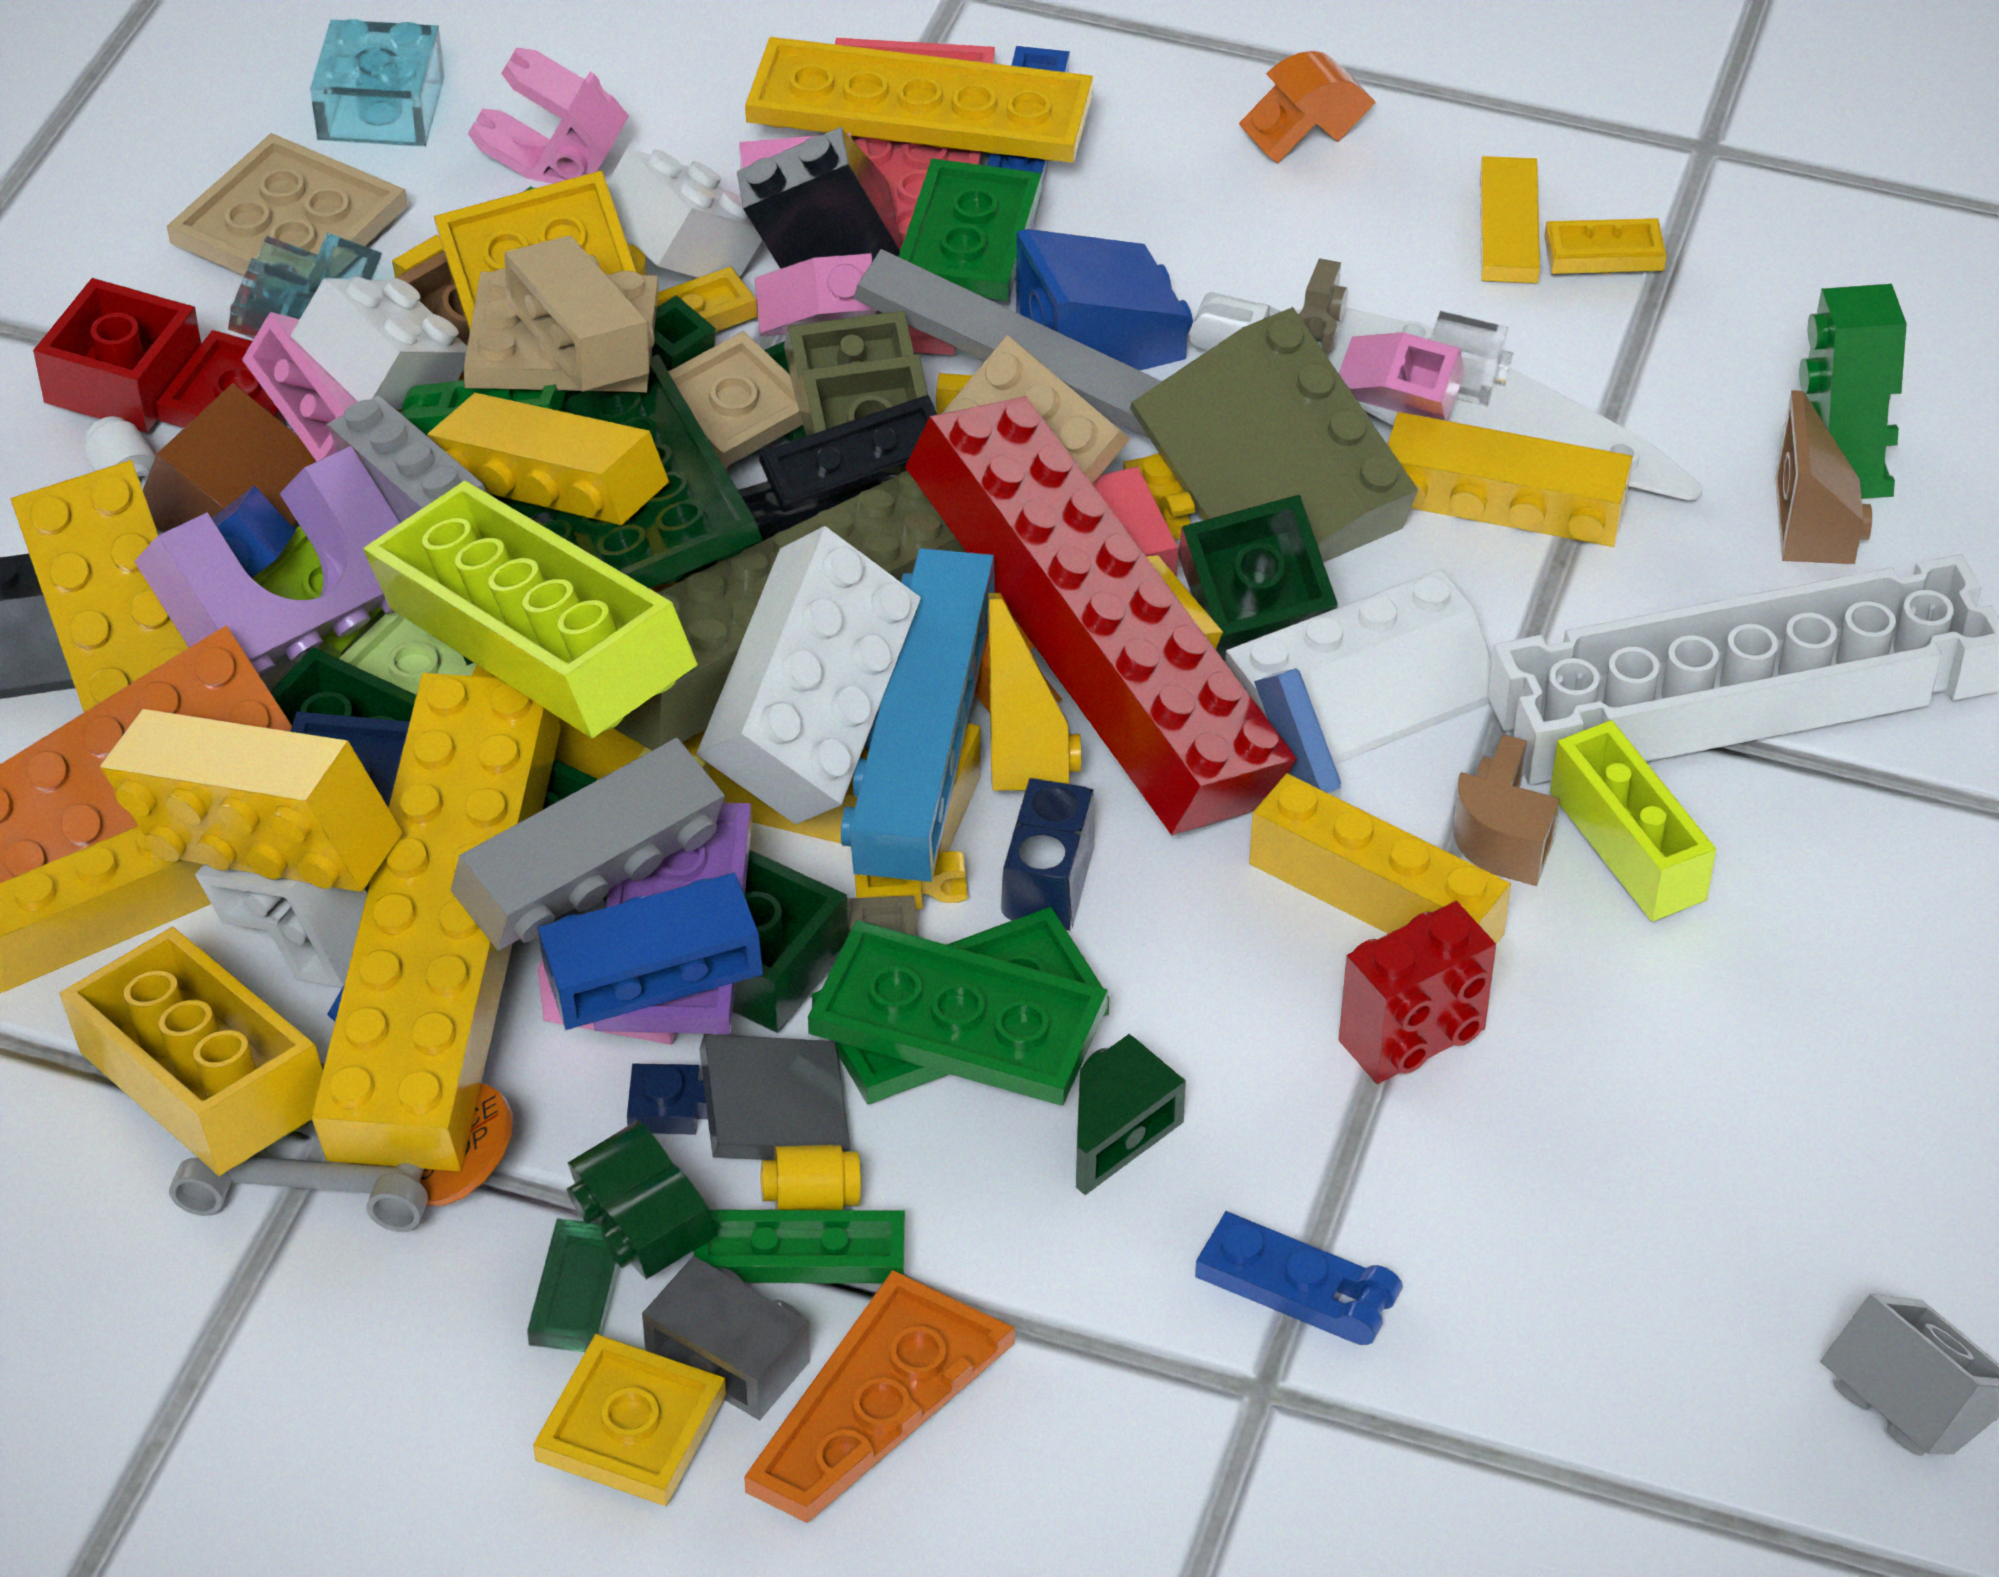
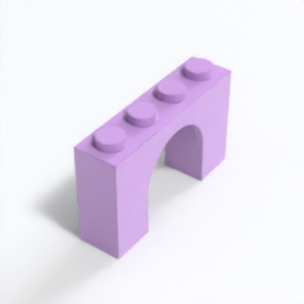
(208, 587)

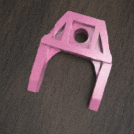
(582, 138)

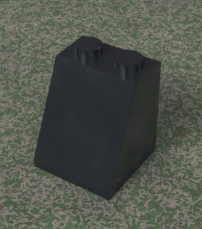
(820, 201)

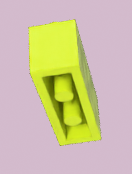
(1632, 820)

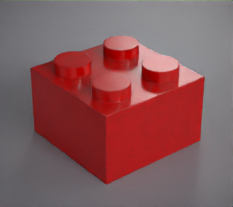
(115, 352)

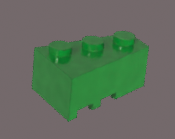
(1853, 372)

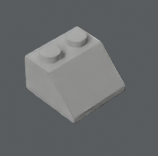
(1916, 1374)

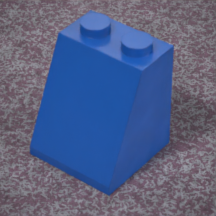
(1102, 296)

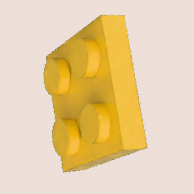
(630, 1419)

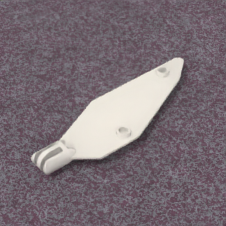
(1518, 408)

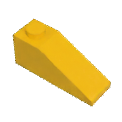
(1025, 719)

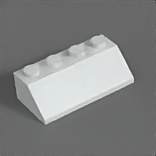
(1379, 663)

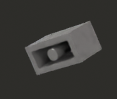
(731, 1331)

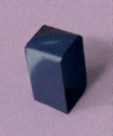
(1057, 812)

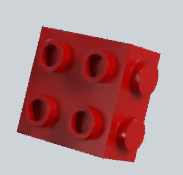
(1416, 992)

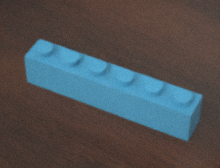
(921, 720)

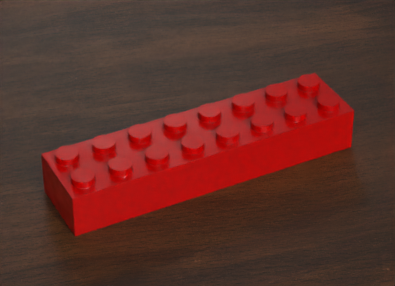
(1100, 614)

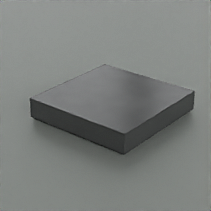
(771, 1095)

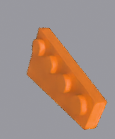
(878, 1386)

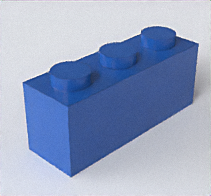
(650, 950)

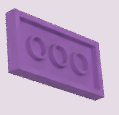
(722, 854)

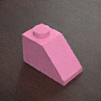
(811, 292)

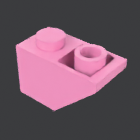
(1404, 373)

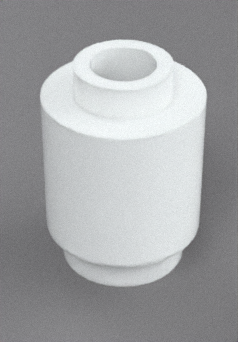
(117, 441)

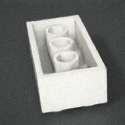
(809, 676)

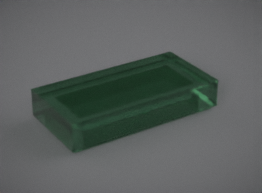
(573, 1288)

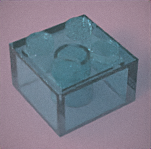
(377, 82)

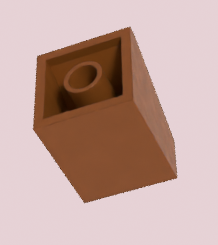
(221, 458)

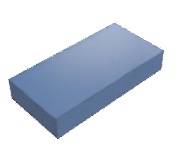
(1296, 722)

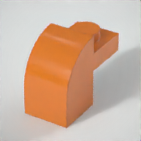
(1306, 92)

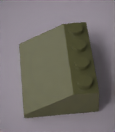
(1276, 422)

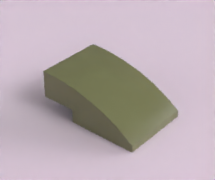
(852, 368)

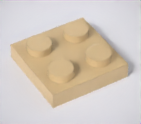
(738, 397)

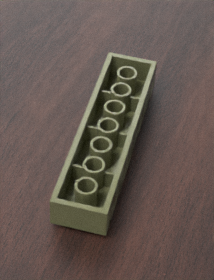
(719, 602)

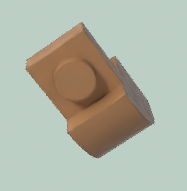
(1499, 822)

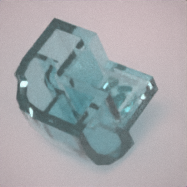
(287, 278)

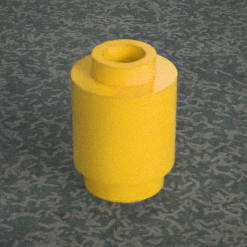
(811, 1178)

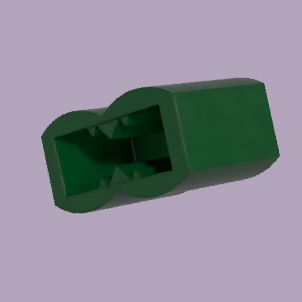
(640, 1200)

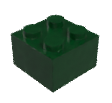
(1256, 570)

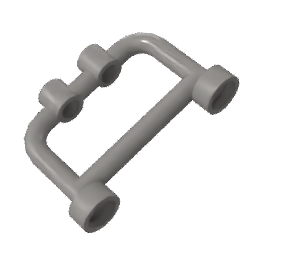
(394, 1201)

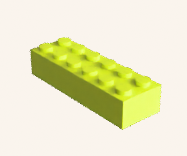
(531, 608)

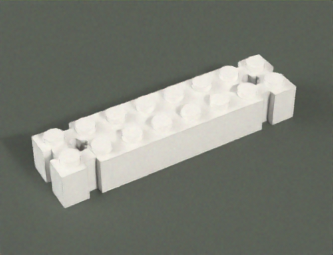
(1753, 664)

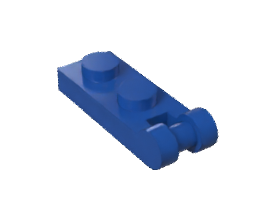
(1297, 1279)

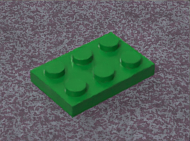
(970, 224)

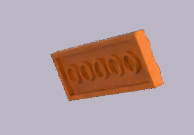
(57, 793)

